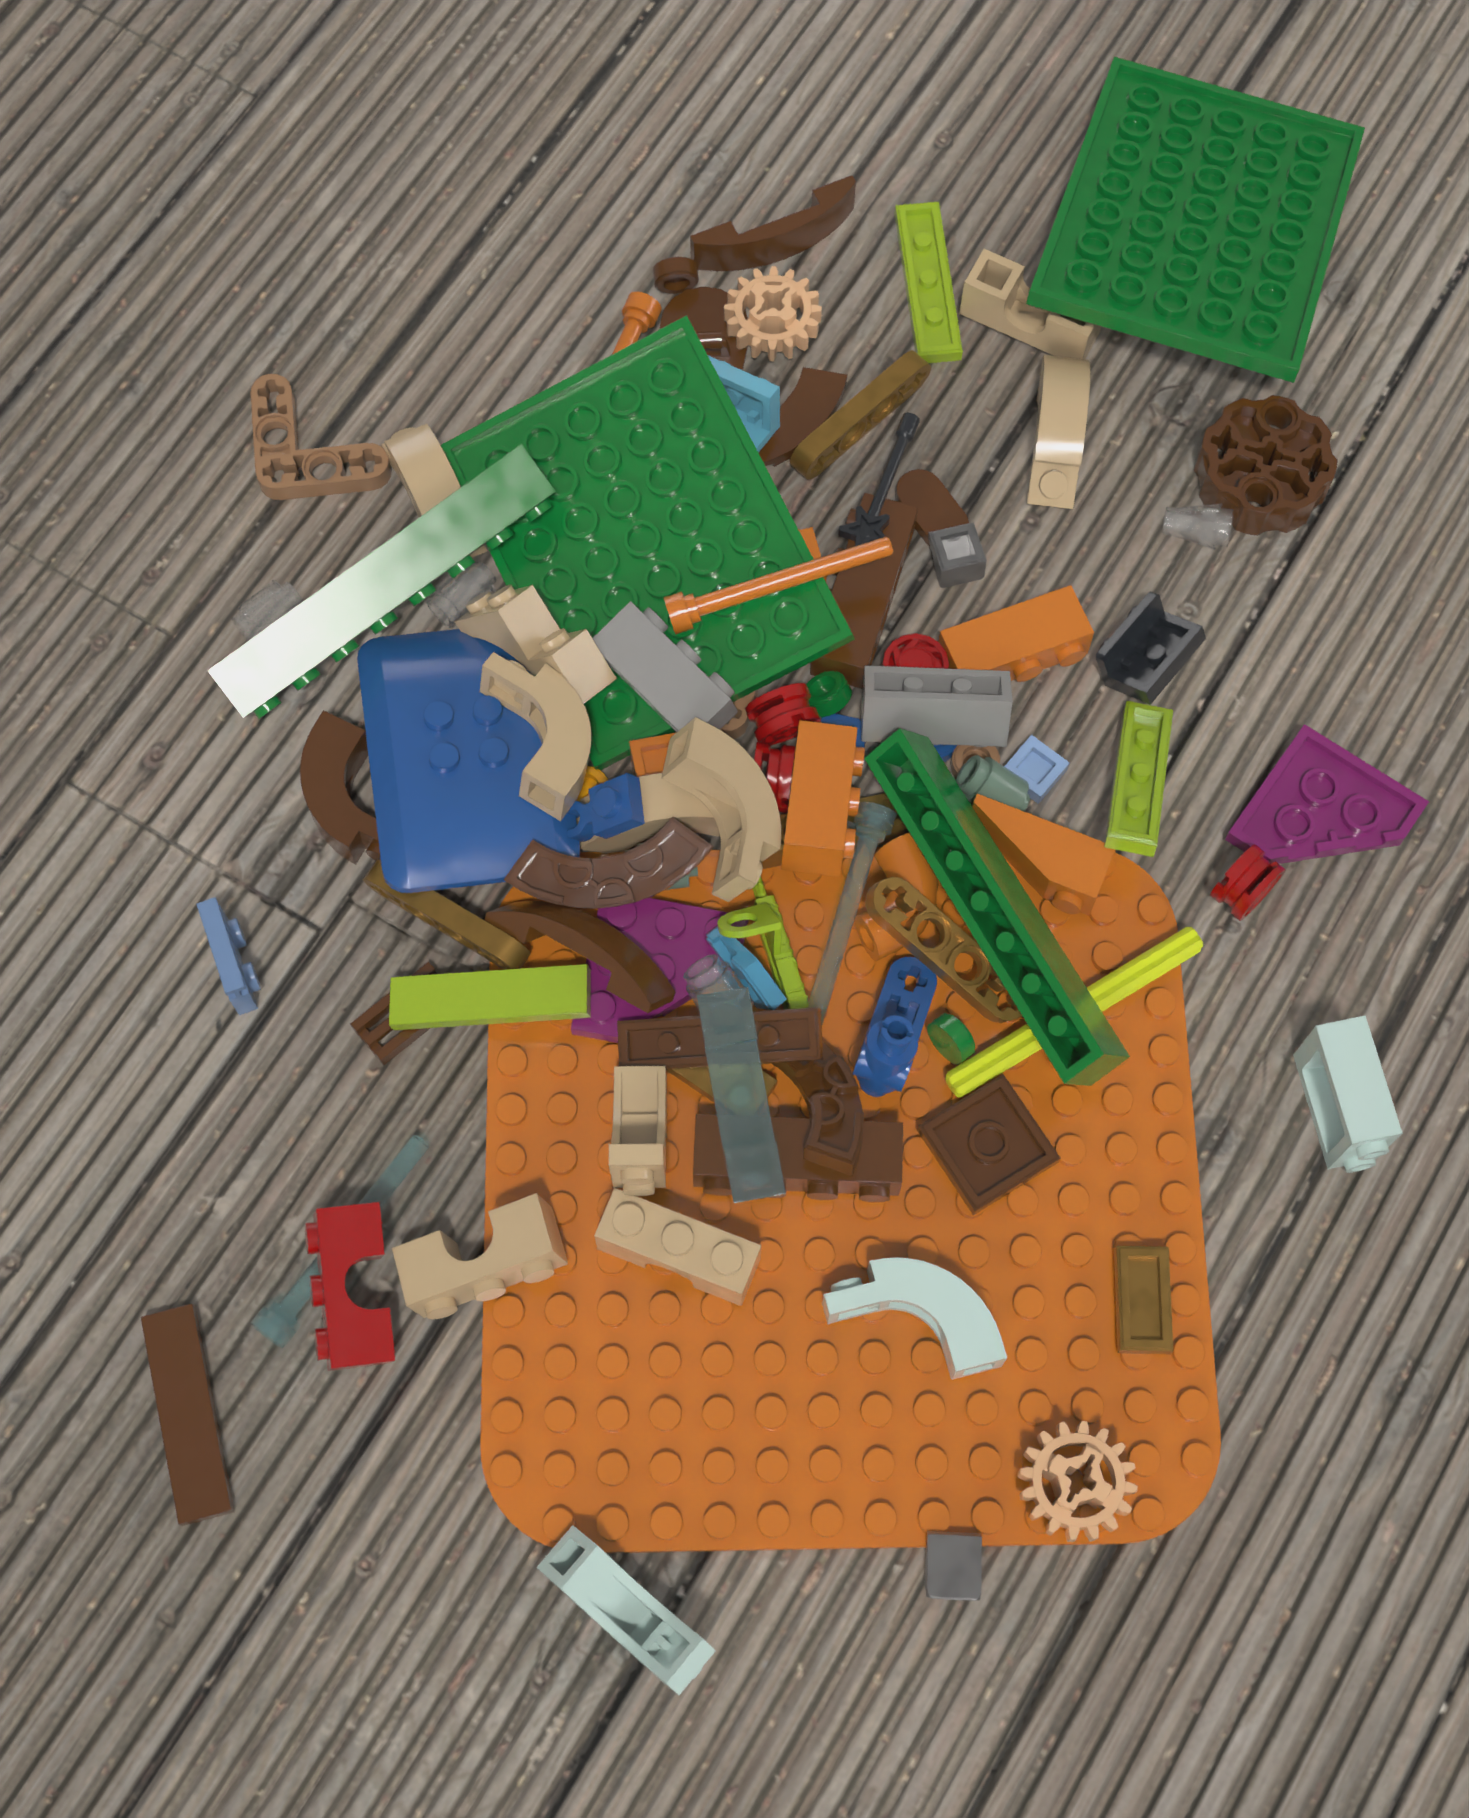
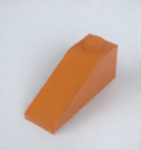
(1050, 857)

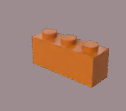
(1022, 637)
(822, 799)

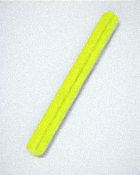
(1105, 992)

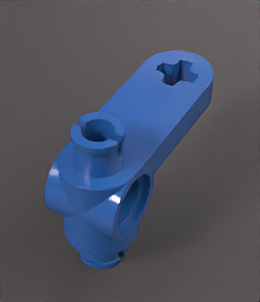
(895, 1028)

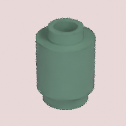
(993, 781)

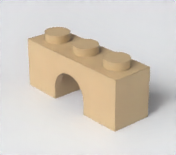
(998, 298)
(661, 1237)
(522, 1248)

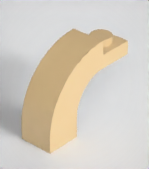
(1059, 431)
(422, 468)
(560, 719)
(737, 796)
(660, 803)

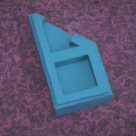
(748, 969)

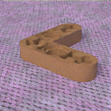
(288, 457)

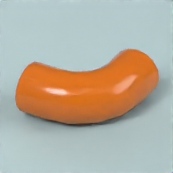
(902, 860)

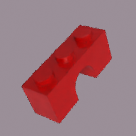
(350, 1333)

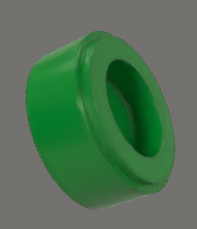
(829, 692)
(951, 1038)

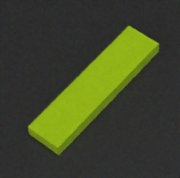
(928, 282)
(1139, 779)
(490, 997)

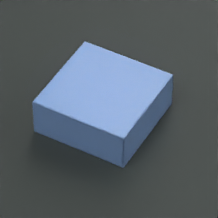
(1038, 766)

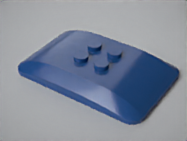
(447, 765)

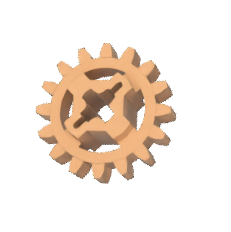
(772, 313)
(1099, 1494)

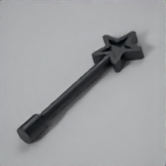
(870, 525)

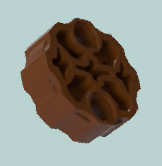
(1266, 464)

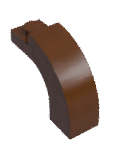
(327, 772)

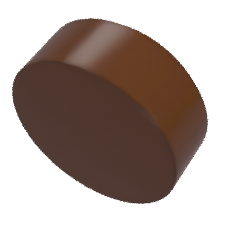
(675, 275)

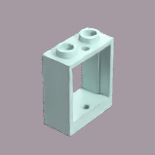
(1347, 1094)

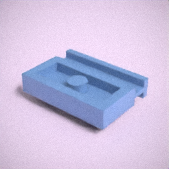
(225, 940)

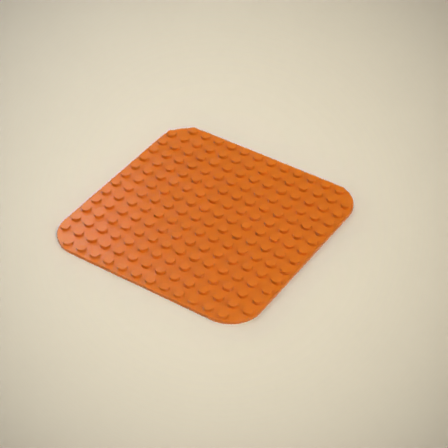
(758, 1424)

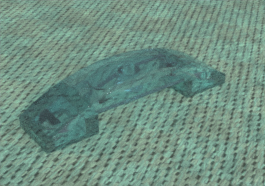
(740, 1095)

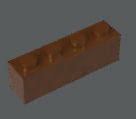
(867, 594)
(874, 1178)

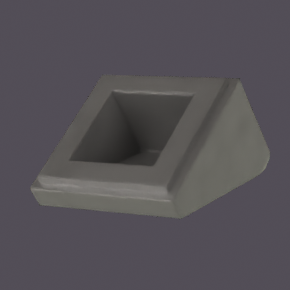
(957, 555)
(953, 1565)

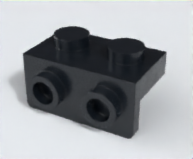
(1147, 650)

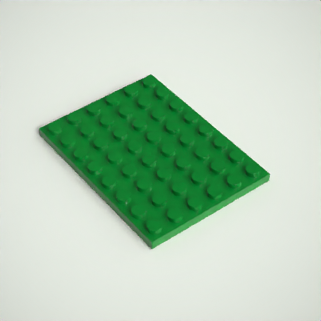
(1199, 219)
(650, 504)

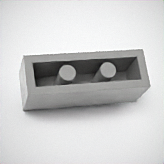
(663, 672)
(937, 703)

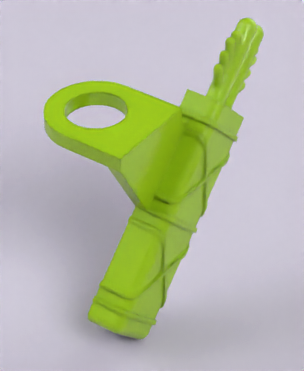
(774, 940)

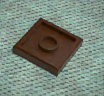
(988, 1144)

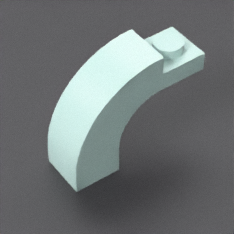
(935, 1296)
(626, 1610)

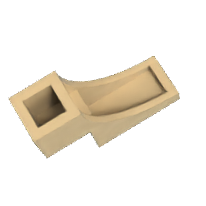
(528, 632)
(639, 1129)

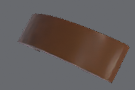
(726, 250)
(633, 971)

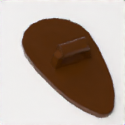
(706, 313)

